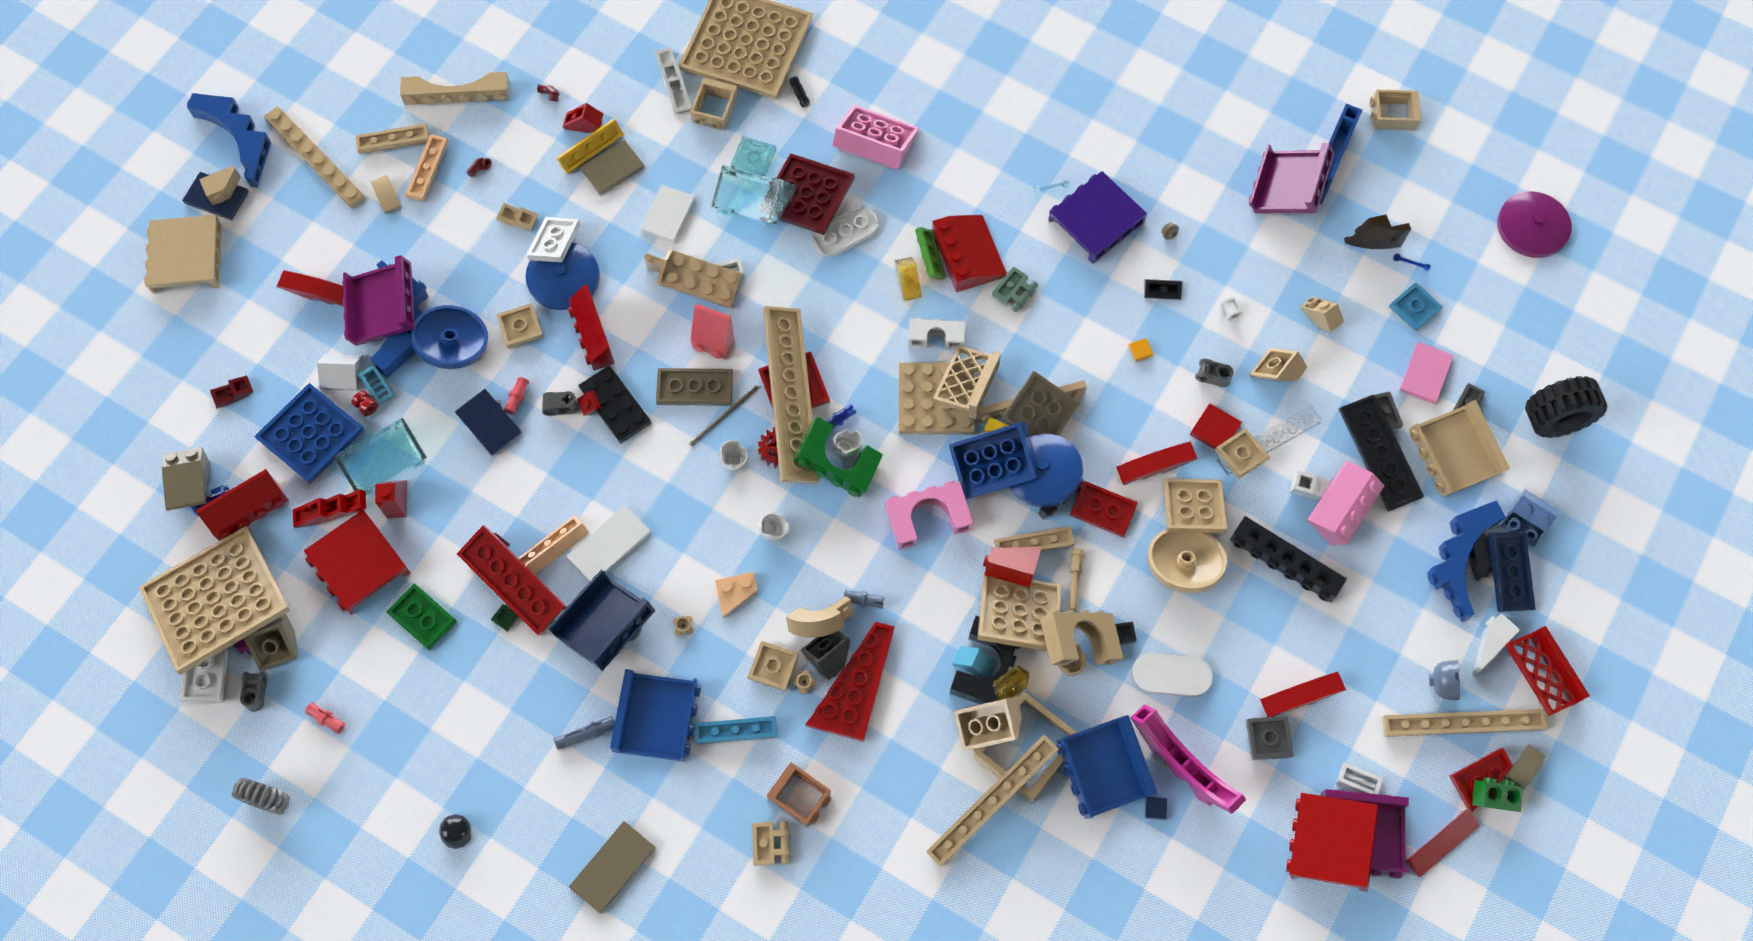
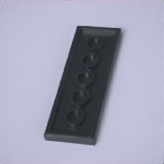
(1381, 452)

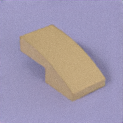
(385, 193)
(517, 218)

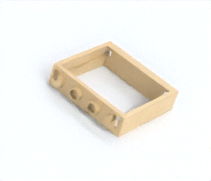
(1029, 795)

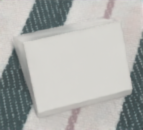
(339, 372)

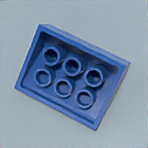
(994, 460)

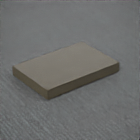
(612, 167)

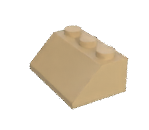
(989, 723)

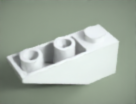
(1309, 485)

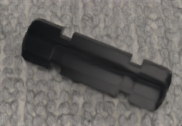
(799, 91)

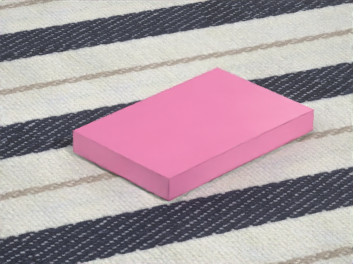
(1426, 373)

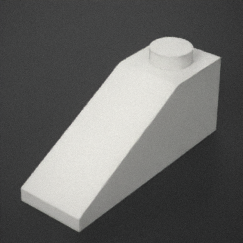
(1493, 639)

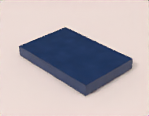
(197, 198)
(488, 422)

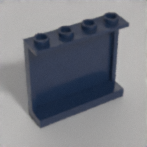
(601, 620)

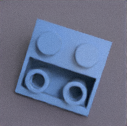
(1530, 516)

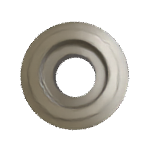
(1169, 231)

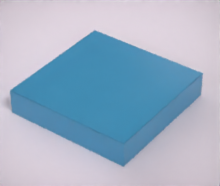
(1415, 306)

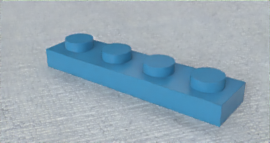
(735, 730)

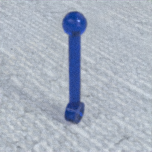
(1397, 257)

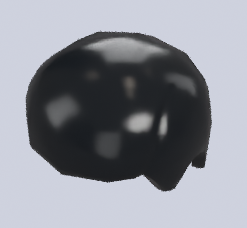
(455, 831)

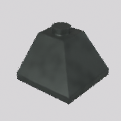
(828, 653)

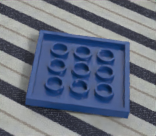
(309, 433)

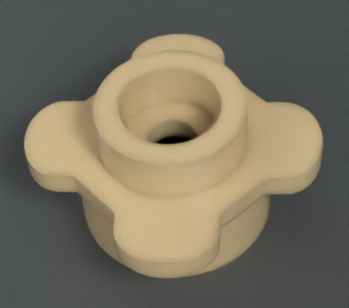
(679, 621)
(804, 676)

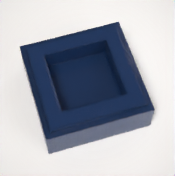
(1156, 808)

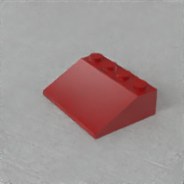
(967, 250)

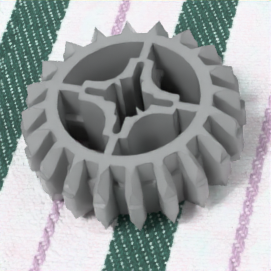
(260, 796)

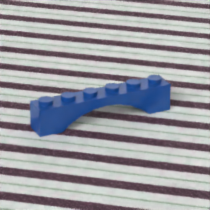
(1340, 140)

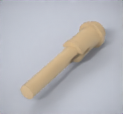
(1076, 569)

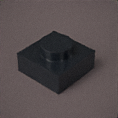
(1126, 632)

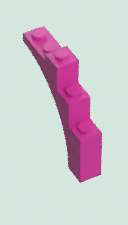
(1183, 764)

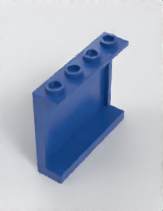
(655, 716)
(1106, 767)

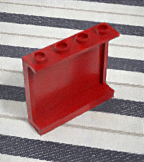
(355, 561)
(1333, 840)

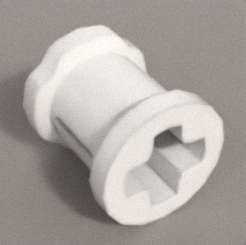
(1231, 308)

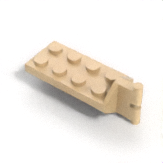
(695, 277)

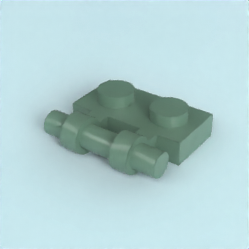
(1010, 285)

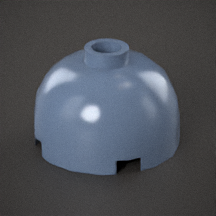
(1446, 680)

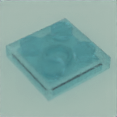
(753, 156)

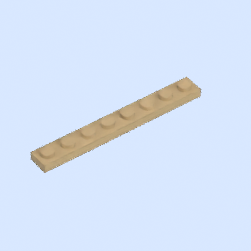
(314, 157)
(1464, 723)
(992, 801)

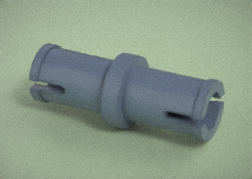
(865, 599)

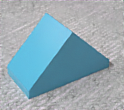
(974, 661)

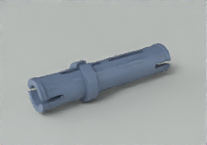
(583, 733)

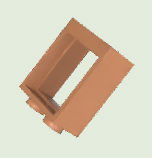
(783, 782)

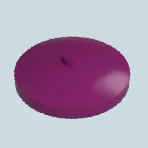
(1534, 224)

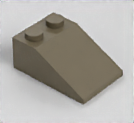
(185, 478)

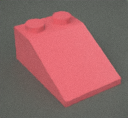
(712, 332)

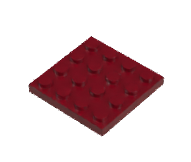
(817, 192)

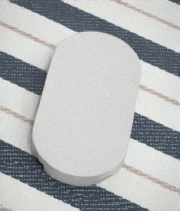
(846, 231)
(1172, 674)

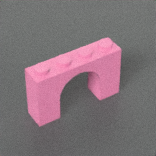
(948, 497)

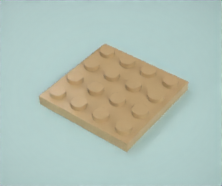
(916, 406)
(1013, 612)

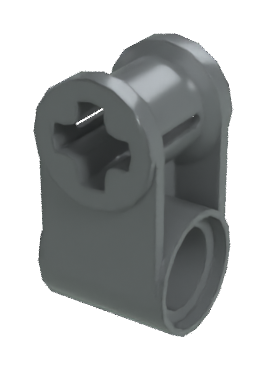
(1213, 373)
(559, 403)
(253, 686)

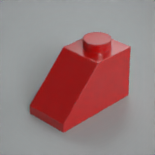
(583, 119)

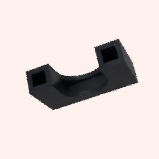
(981, 689)

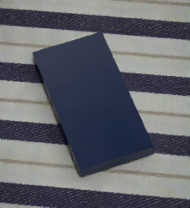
(1511, 571)

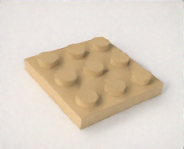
(1194, 505)

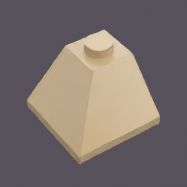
(1280, 365)

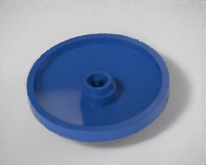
(557, 282)
(449, 337)
(1057, 469)

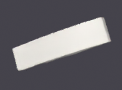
(673, 80)

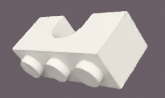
(921, 330)

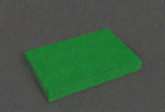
(421, 616)

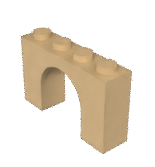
(1097, 626)

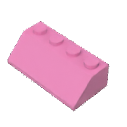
(1345, 503)

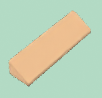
(554, 544)

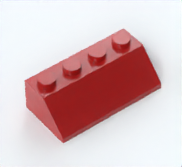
(590, 328)
(242, 505)

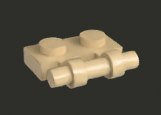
(763, 843)

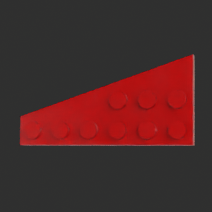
(852, 695)

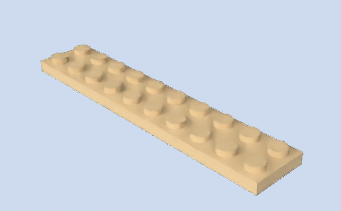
(788, 389)

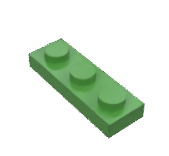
(930, 253)

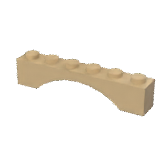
(489, 87)

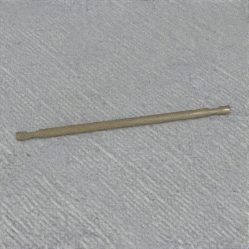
(723, 415)

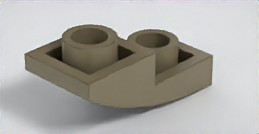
(1525, 766)

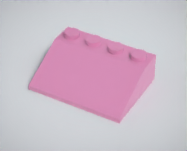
(874, 137)

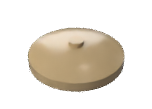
(1187, 560)

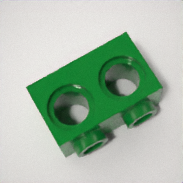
(1497, 794)

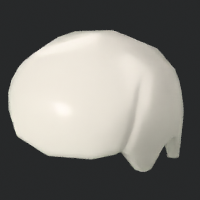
(847, 443)
(733, 455)
(773, 527)

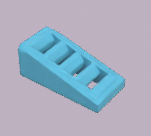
(369, 372)

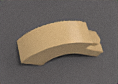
(821, 622)

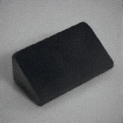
(1162, 289)

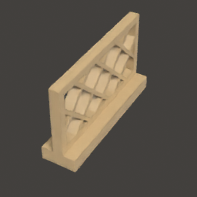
(980, 389)

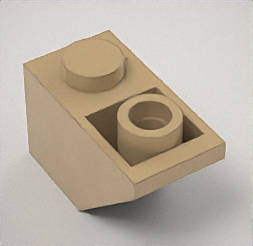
(1323, 313)

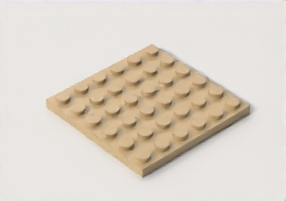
(747, 44)
(213, 600)

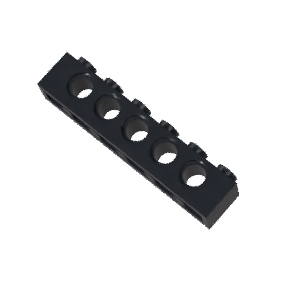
(1298, 559)

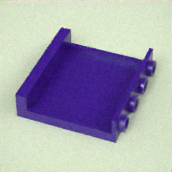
(1098, 215)

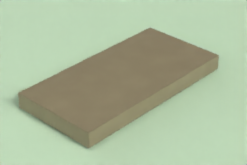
(694, 387)
(612, 867)

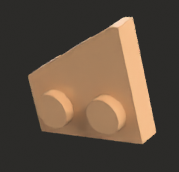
(735, 590)

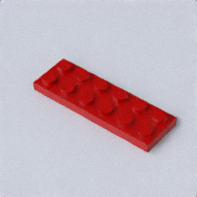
(511, 580)

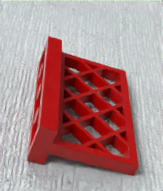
(1556, 664)

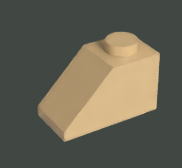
(220, 185)

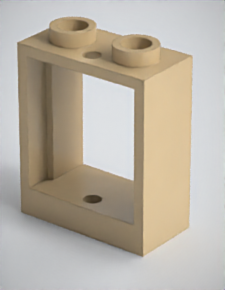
(716, 89)
(1407, 97)

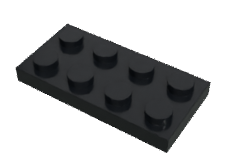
(618, 406)

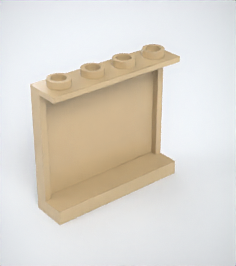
(183, 252)
(1459, 449)

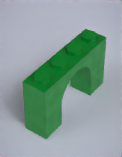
(812, 456)

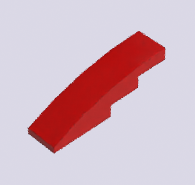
(311, 287)
(1157, 462)
(329, 509)
(1303, 694)

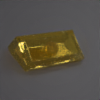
(1011, 683)

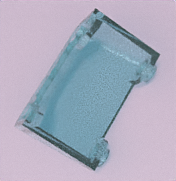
(752, 195)
(380, 456)

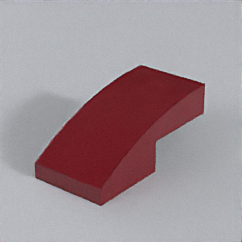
(231, 393)

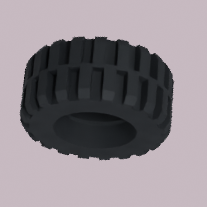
(1566, 406)

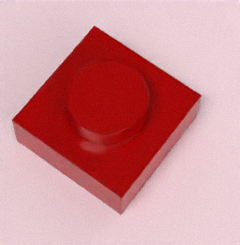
(588, 403)

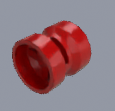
(364, 403)

